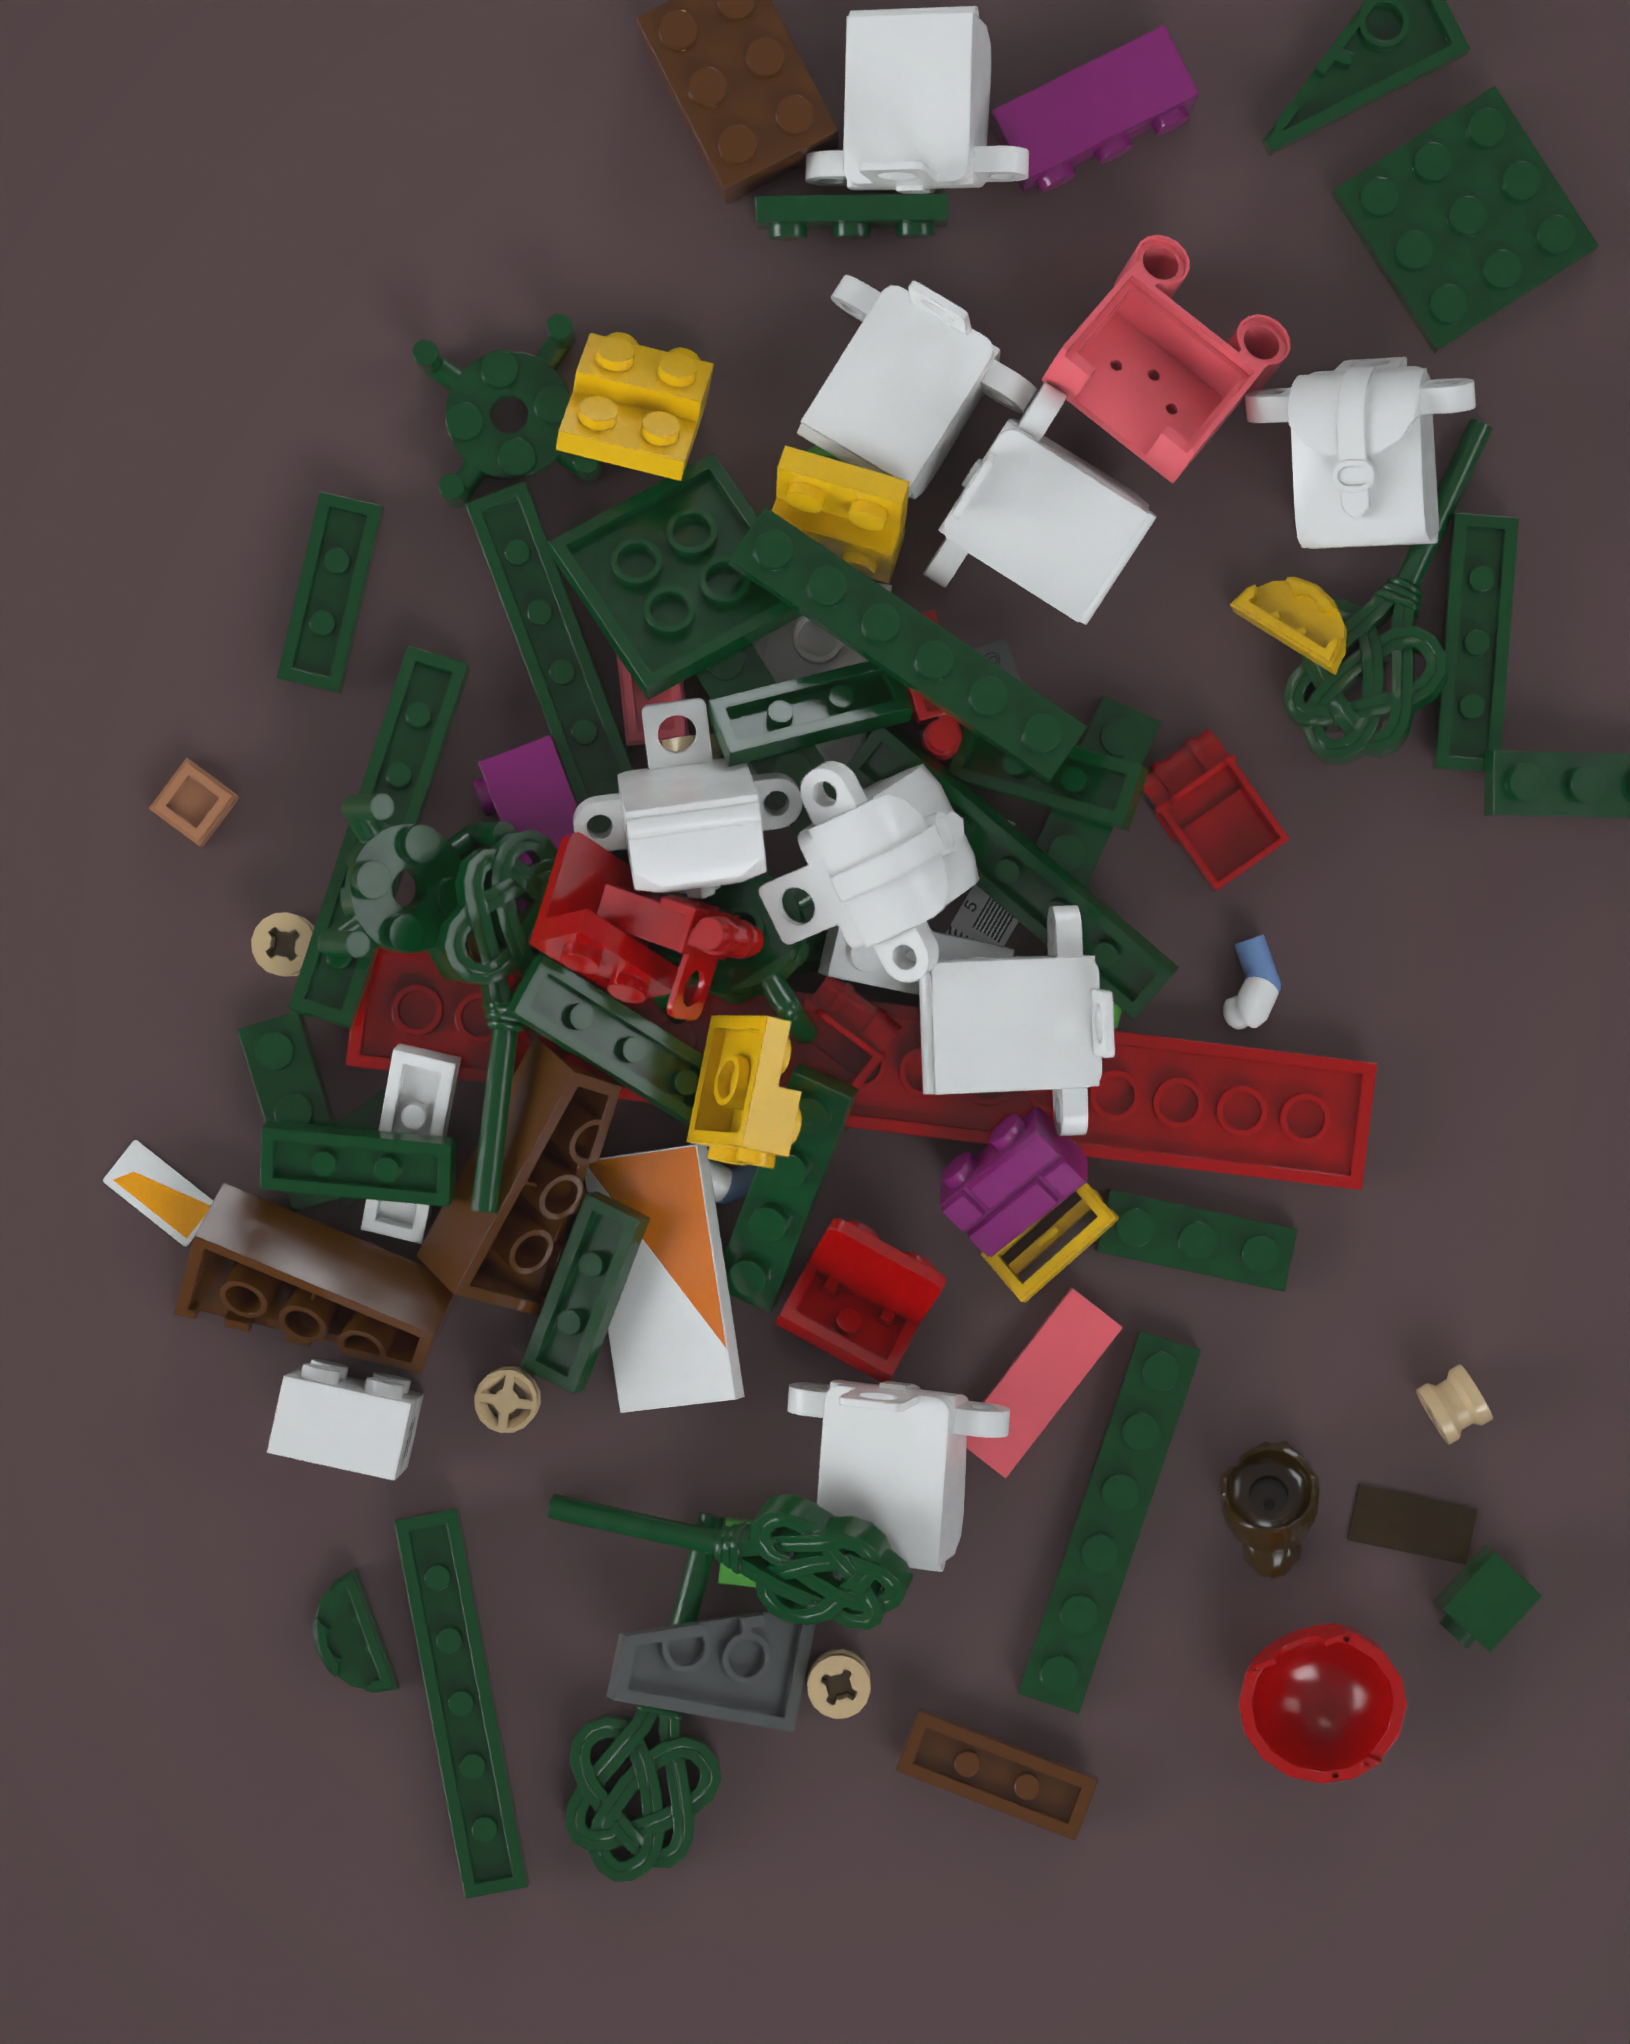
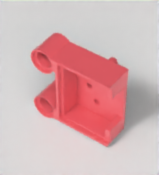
(1155, 369)

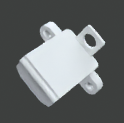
(917, 106)
(906, 382)
(1363, 450)
(1043, 517)
(689, 815)
(877, 865)
(1020, 1023)
(897, 1459)

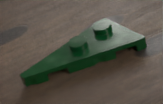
(1372, 57)

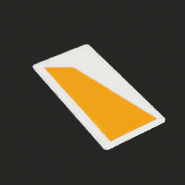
(159, 1192)

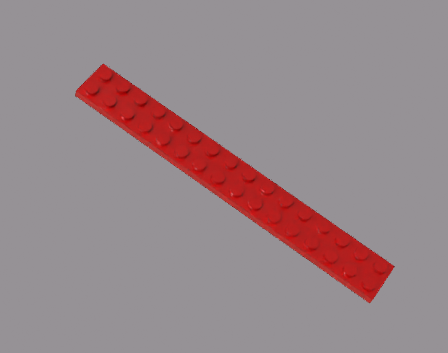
(1153, 1105)

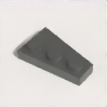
(718, 1668)

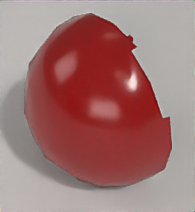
(1322, 1703)

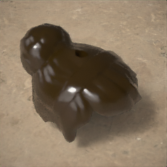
(1274, 1535)

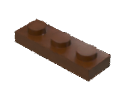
(997, 1773)

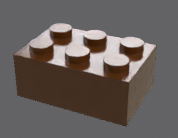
(738, 89)

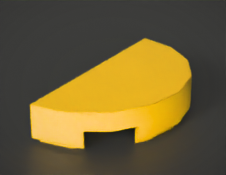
(1298, 616)

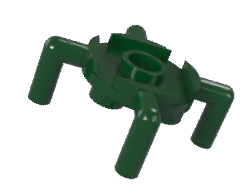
(481, 388)
(374, 862)
(767, 971)

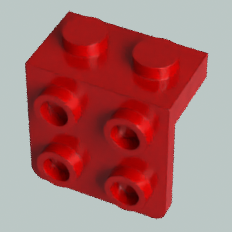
(585, 942)
(861, 1298)

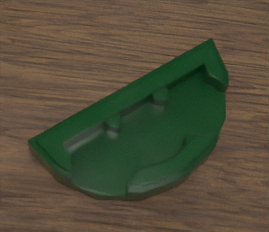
(350, 1637)

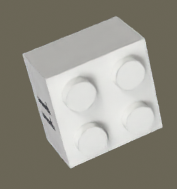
(346, 1419)

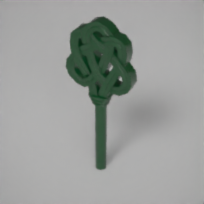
(1400, 597)
(488, 912)
(795, 1551)
(644, 1832)

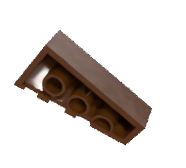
(552, 1135)
(311, 1282)

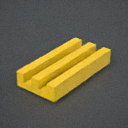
(1009, 1273)

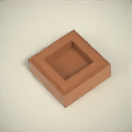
(194, 802)

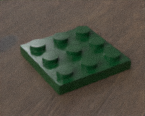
(1464, 219)
(663, 580)

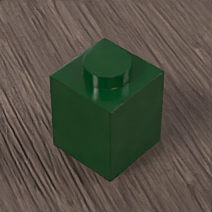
(1485, 1600)

